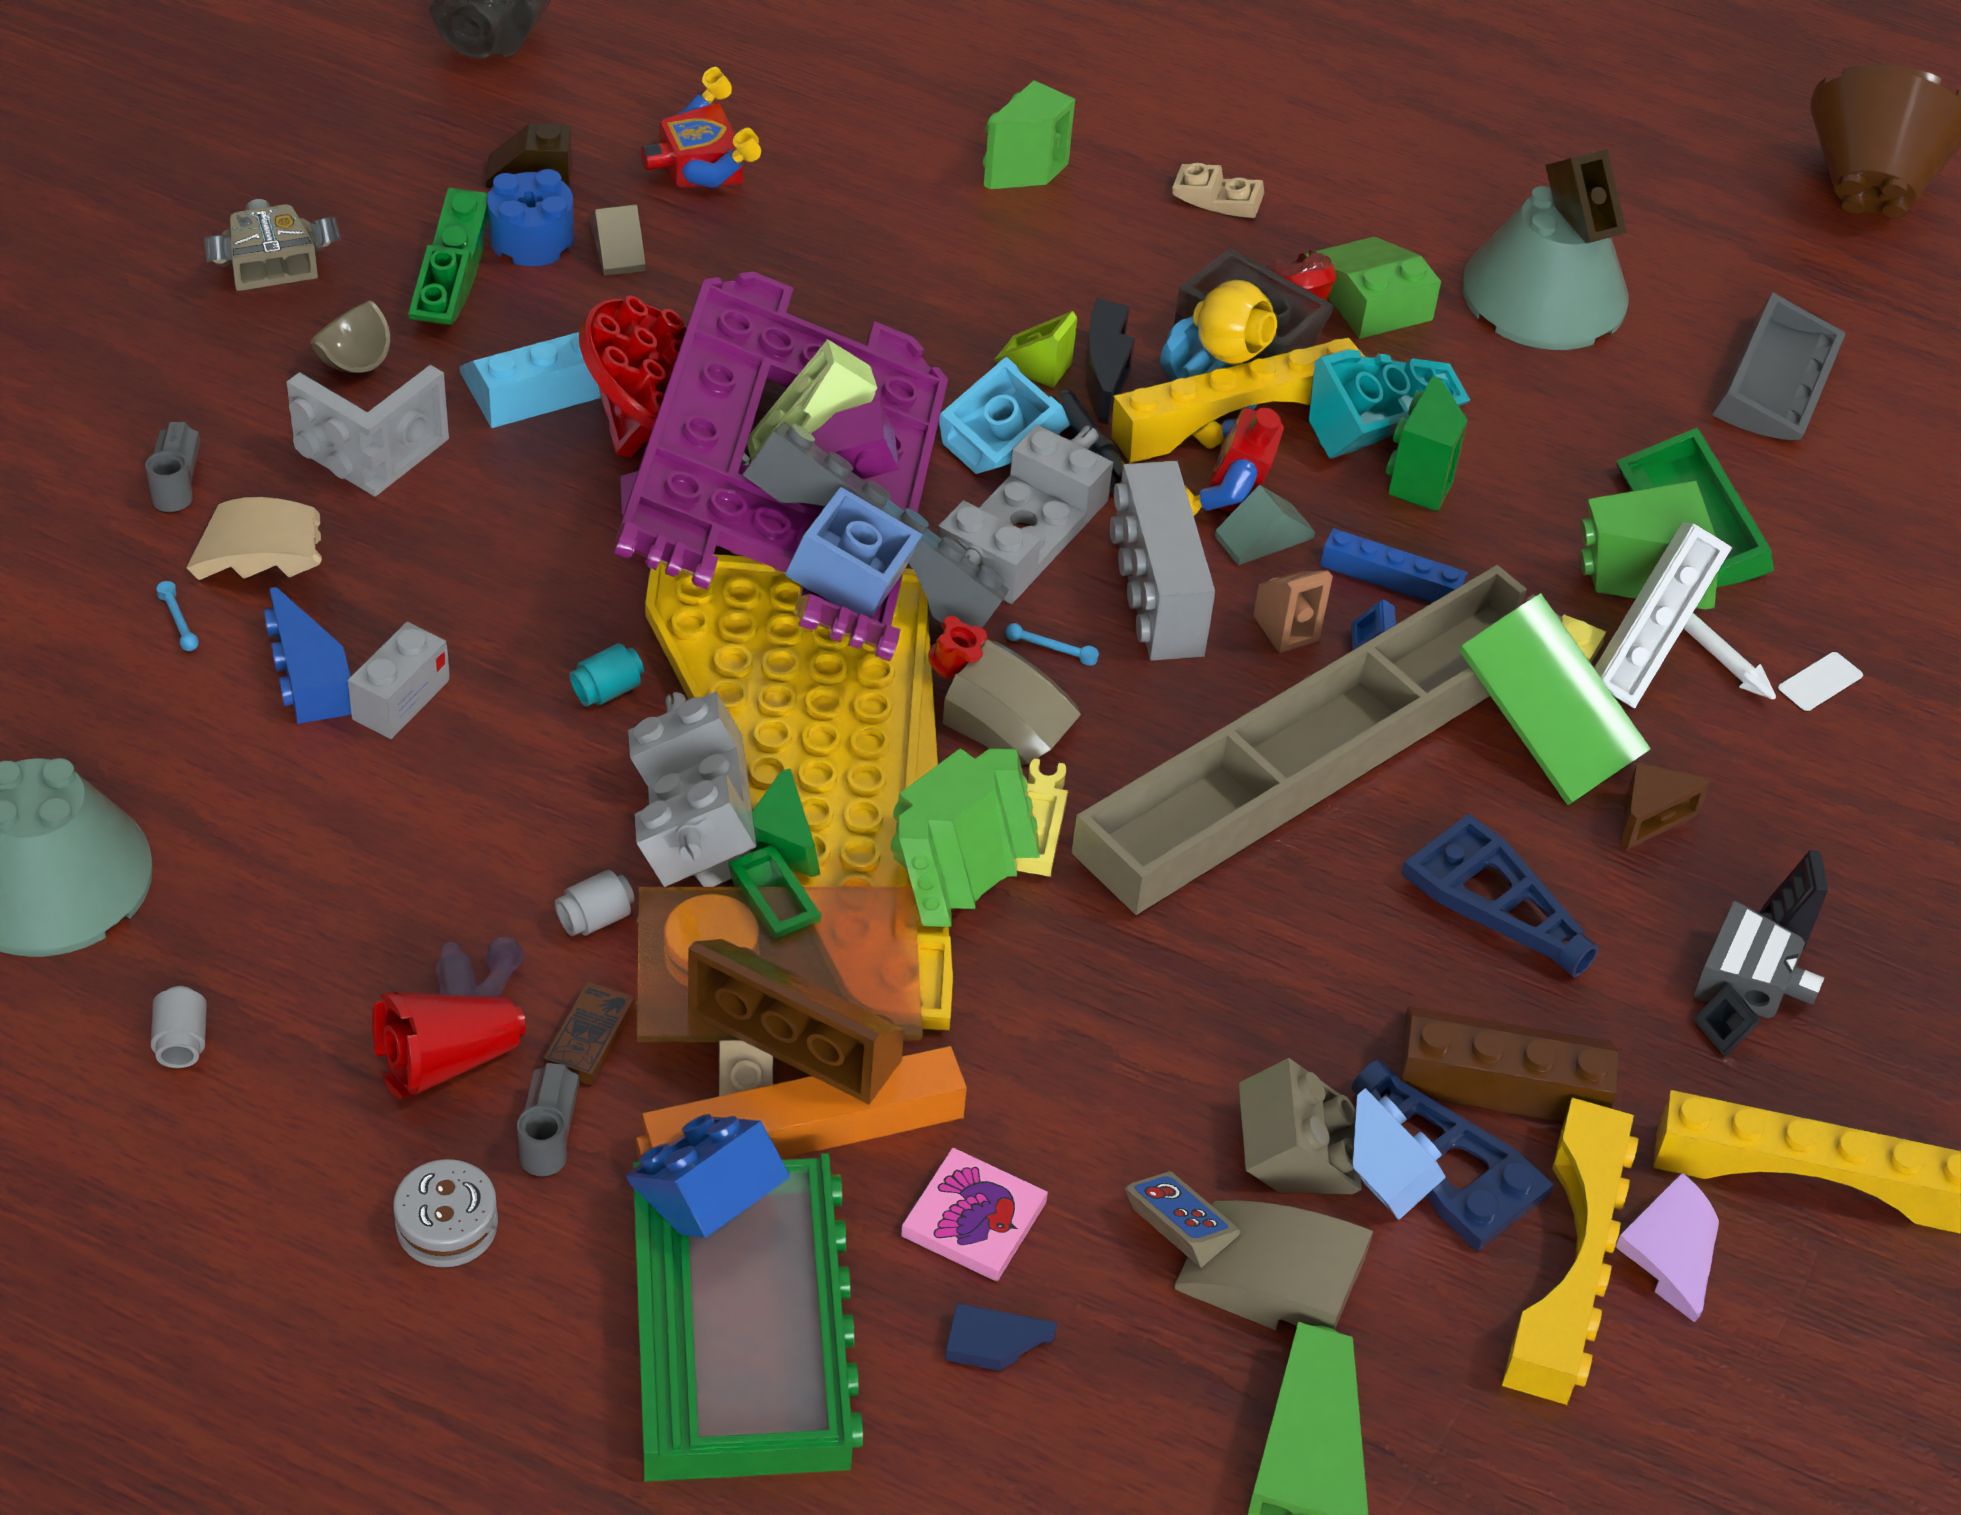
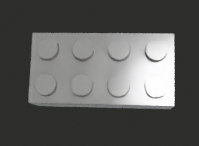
(1162, 560)

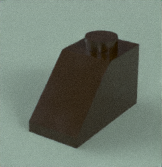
(533, 150)
(1587, 195)

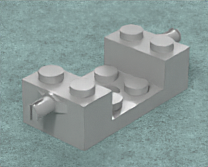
(1051, 487)
(695, 787)

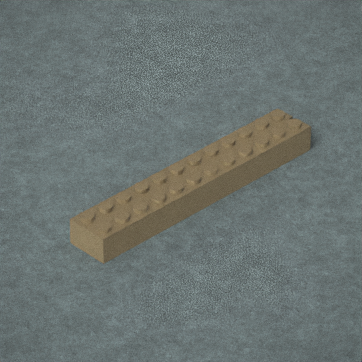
(1292, 749)

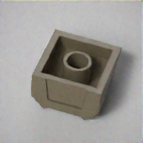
(1008, 704)

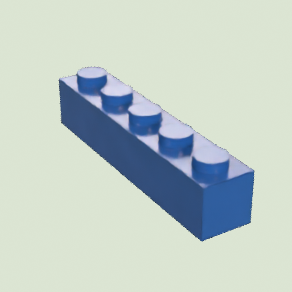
(1390, 567)

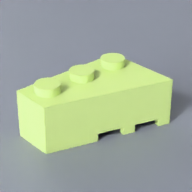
(825, 386)

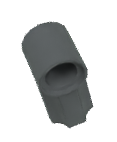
(173, 467)
(547, 1119)

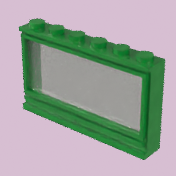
(748, 1337)

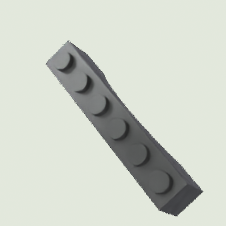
(801, 472)

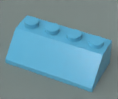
(530, 380)

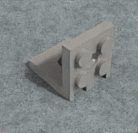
(373, 445)

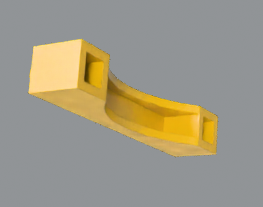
(1162, 416)
(1725, 1138)
(1551, 1334)

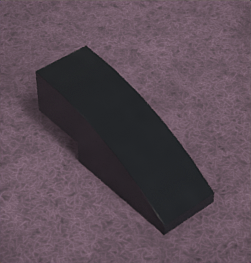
(1107, 356)

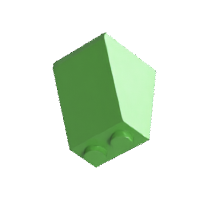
(1631, 532)

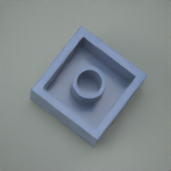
(853, 554)

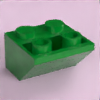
(1427, 447)

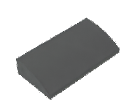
(1780, 371)

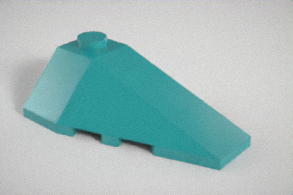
(1364, 397)

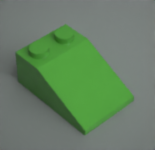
(1381, 286)

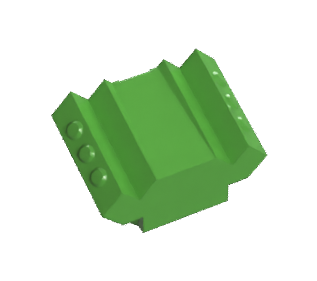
(963, 830)

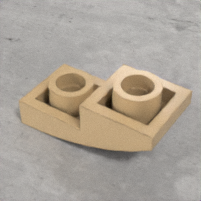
(1207, 189)

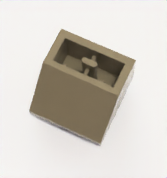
(1298, 1132)

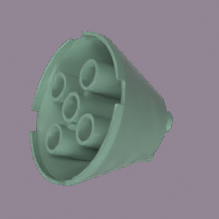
(1545, 281)
(65, 860)

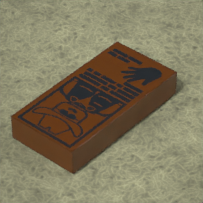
(591, 1031)

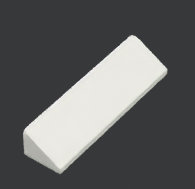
(1660, 612)

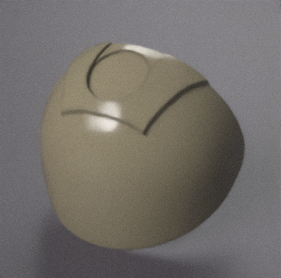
(354, 340)

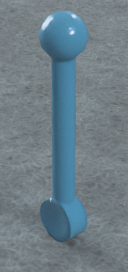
(167, 591)
(1088, 655)

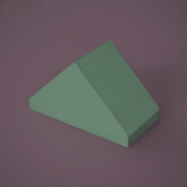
(1262, 527)

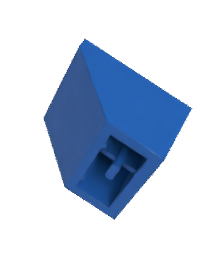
(709, 1173)

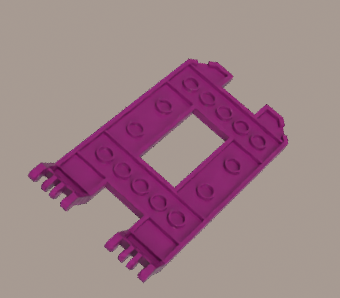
(689, 475)

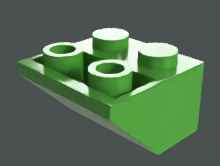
(1029, 138)

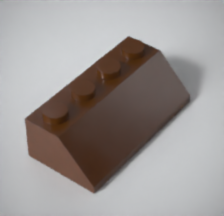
(792, 1018)
(1505, 1065)

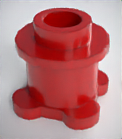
(956, 647)

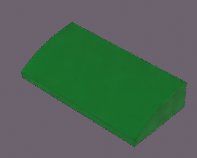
(1691, 459)

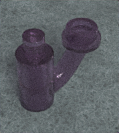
(457, 974)

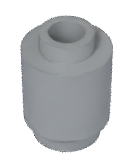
(594, 903)
(178, 1026)

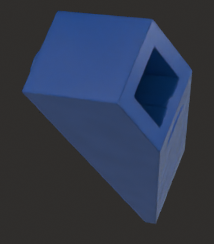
(312, 662)

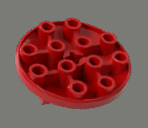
(631, 359)

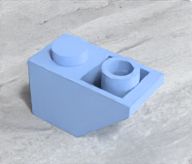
(1389, 1158)

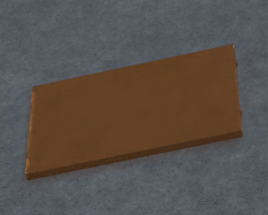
(857, 949)

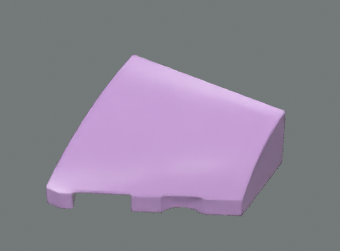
(1675, 1244)

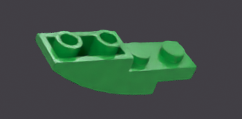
(452, 259)

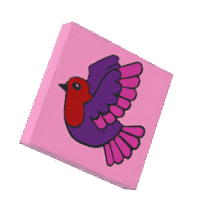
(974, 1214)

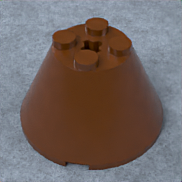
(1885, 135)

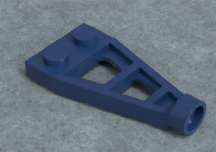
(1463, 852)
(1495, 1198)

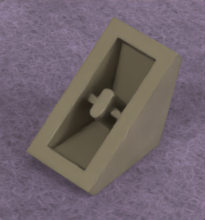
(618, 239)

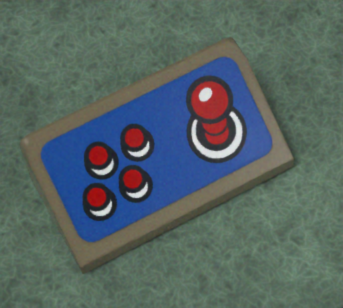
(1182, 1216)

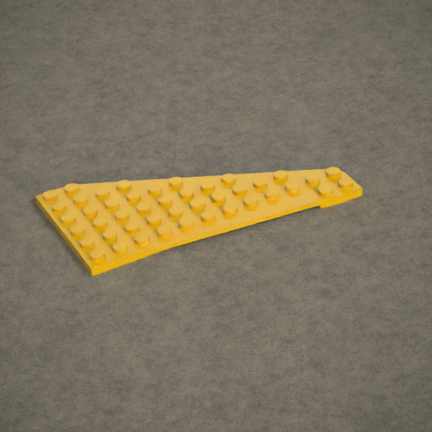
(827, 711)

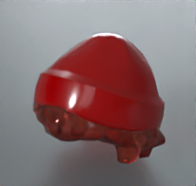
(1310, 273)

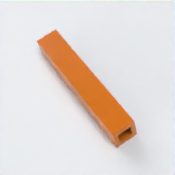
(816, 1116)

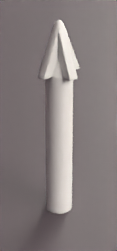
(1753, 678)

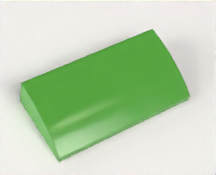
(1554, 698)

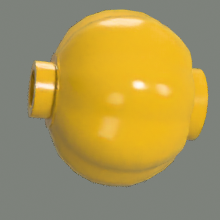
(1235, 321)

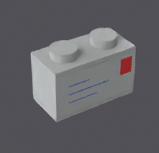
(398, 680)

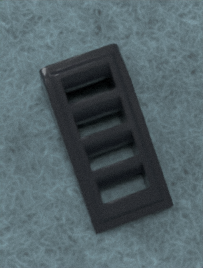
(1799, 897)

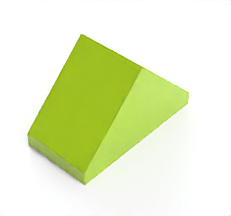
(1043, 350)

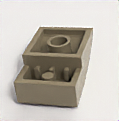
(1281, 1265)

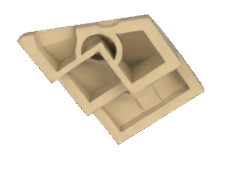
(257, 535)

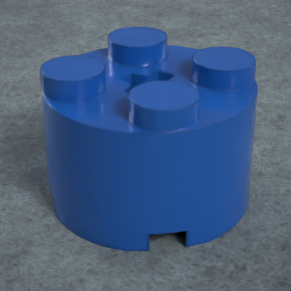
(531, 217)

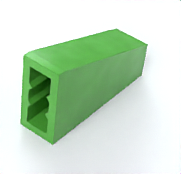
(1315, 1435)

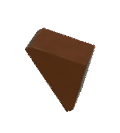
(1660, 801)

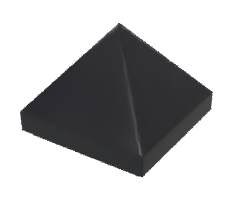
(1727, 1020)

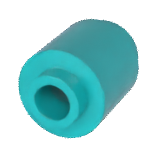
(606, 675)

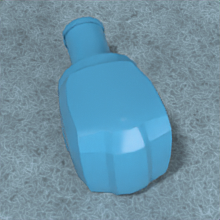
(1185, 355)

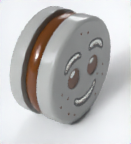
(445, 1213)

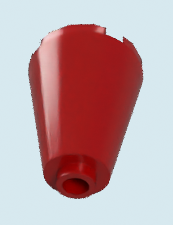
(440, 1036)

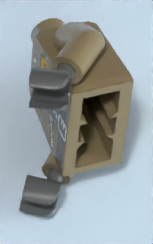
(270, 245)

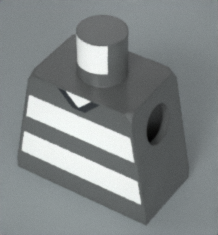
(1757, 962)

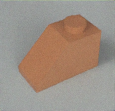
(1293, 608)

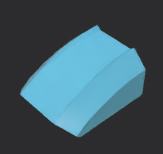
(996, 417)

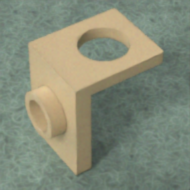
(743, 1067)

